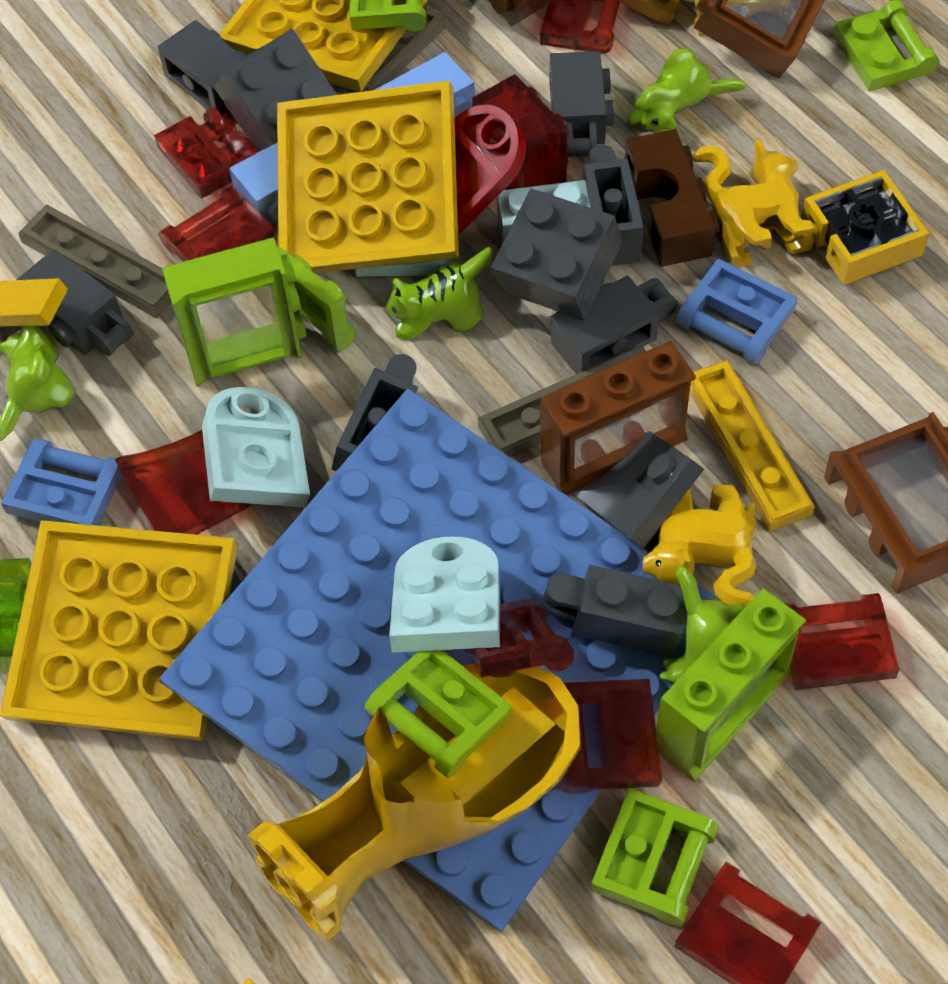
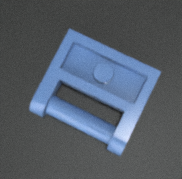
(743, 300)
(60, 497)

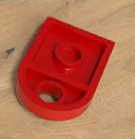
(481, 167)

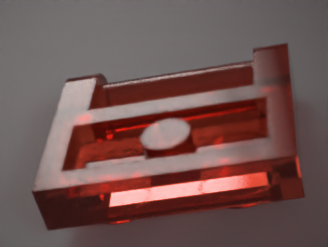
(567, 23)
(237, 229)
(515, 651)
(846, 653)
(625, 734)
(735, 947)

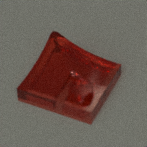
(174, 488)

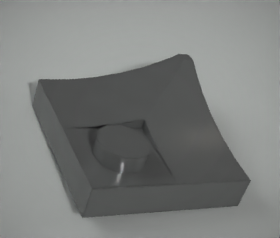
(642, 488)

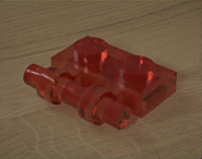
(197, 157)

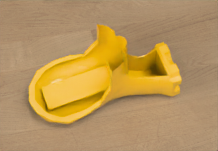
(410, 809)

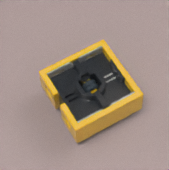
(865, 227)

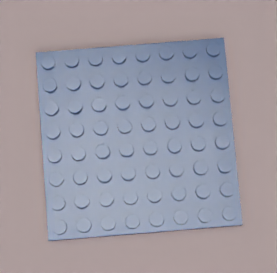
(312, 620)

